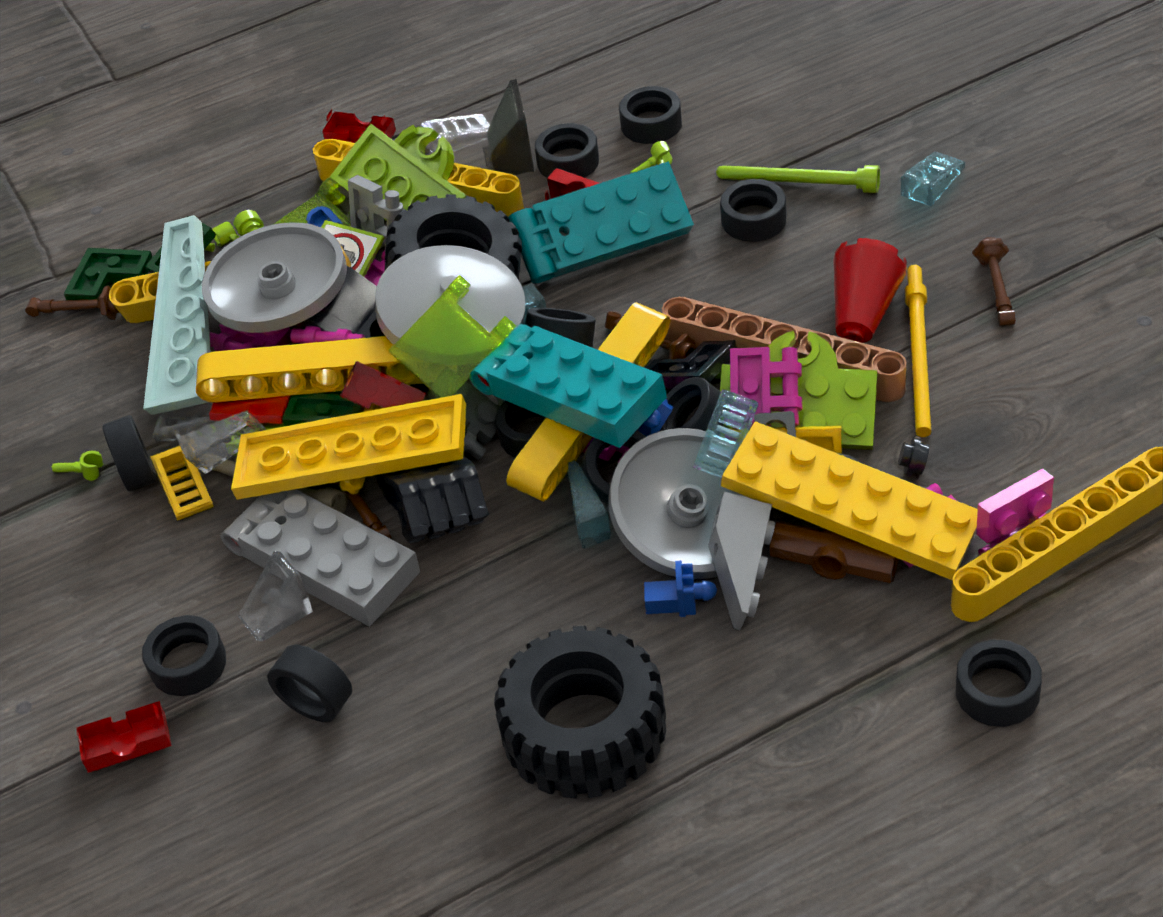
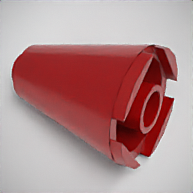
(864, 286)

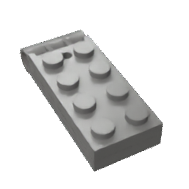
(332, 552)

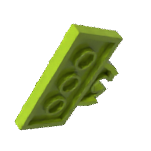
(401, 164)
(827, 393)

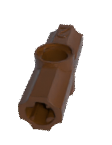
(831, 553)

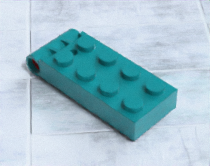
(601, 222)
(571, 383)

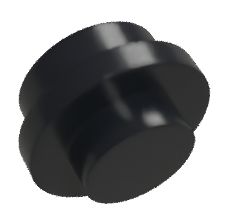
(913, 456)

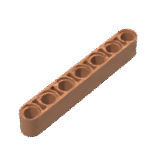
(717, 323)

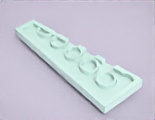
(179, 320)

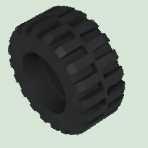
(457, 224)
(589, 756)

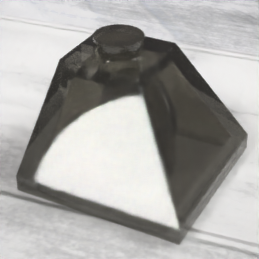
(508, 136)

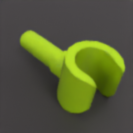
(660, 154)
(224, 234)
(87, 466)

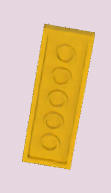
(350, 447)
(852, 499)

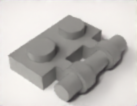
(370, 208)

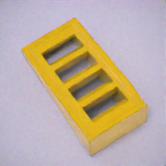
(170, 461)

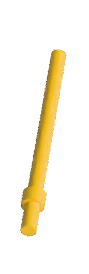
(916, 299)

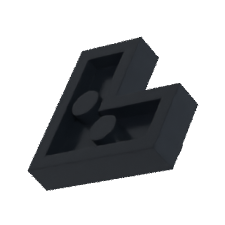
(703, 363)

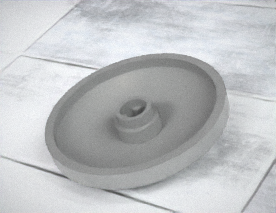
(424, 274)
(274, 277)
(666, 505)

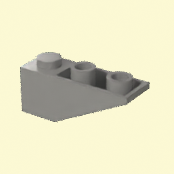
(736, 549)

